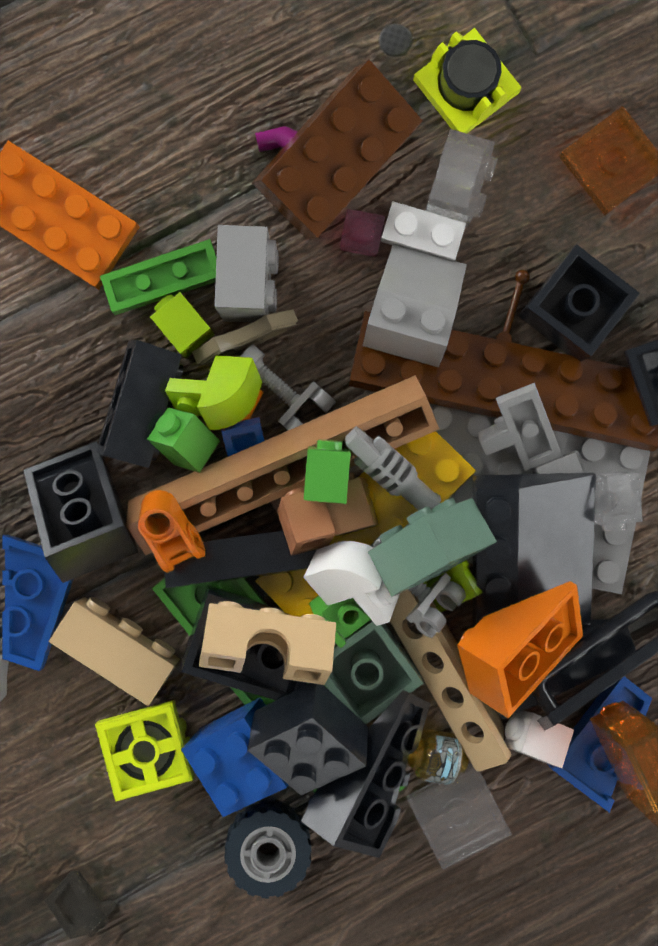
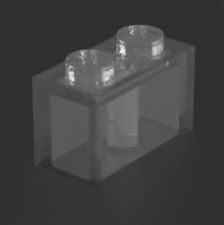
(460, 176)

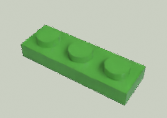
(160, 277)

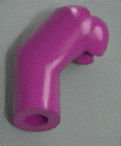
(274, 138)

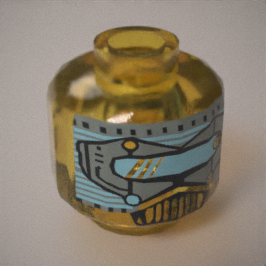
(438, 757)

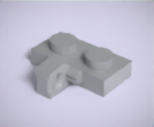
(522, 429)

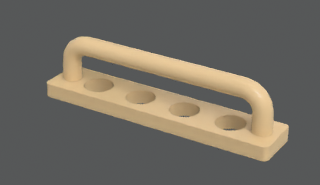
(482, 751)

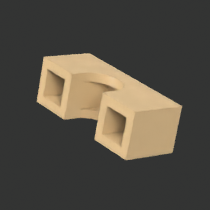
(303, 641)

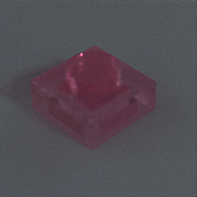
(362, 232)

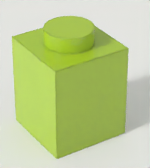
(181, 324)

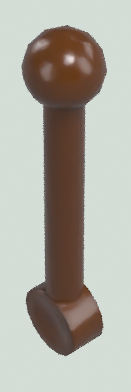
(521, 277)

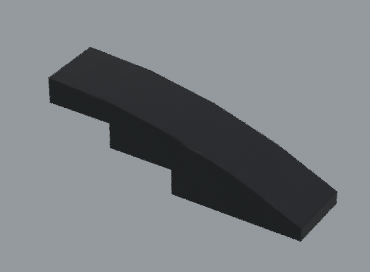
(238, 559)

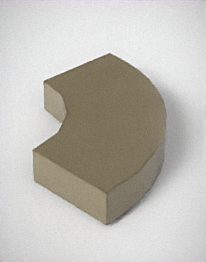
(242, 338)

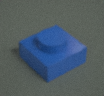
(242, 435)

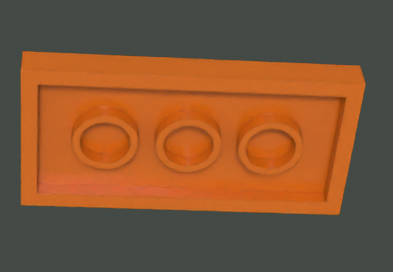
(60, 217)

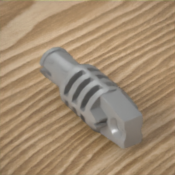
(390, 469)

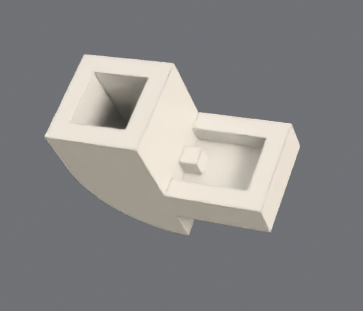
(348, 572)

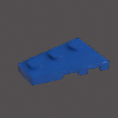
(32, 603)
(586, 761)

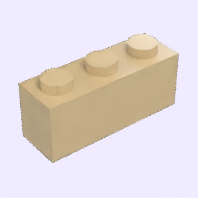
(115, 649)

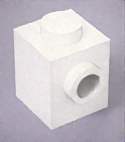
(528, 738)

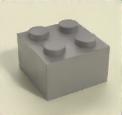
(244, 273)

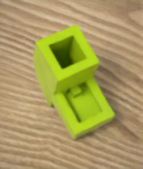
(223, 397)

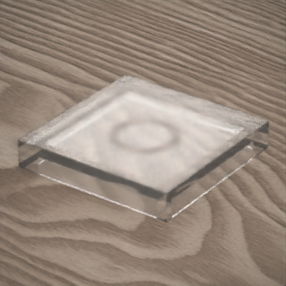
(459, 817)

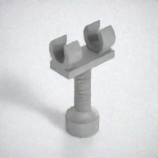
(295, 401)
(448, 595)

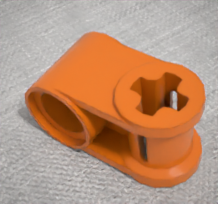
(172, 537)

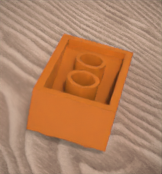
(520, 646)

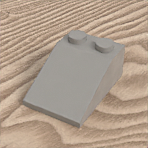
(415, 305)

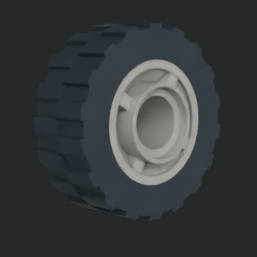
(270, 873)

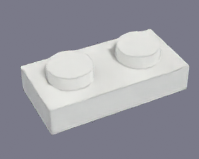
(423, 231)

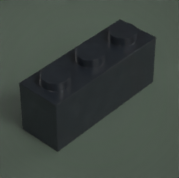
(138, 403)

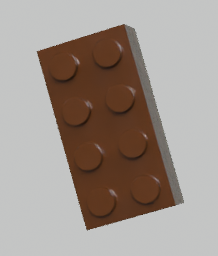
(337, 150)

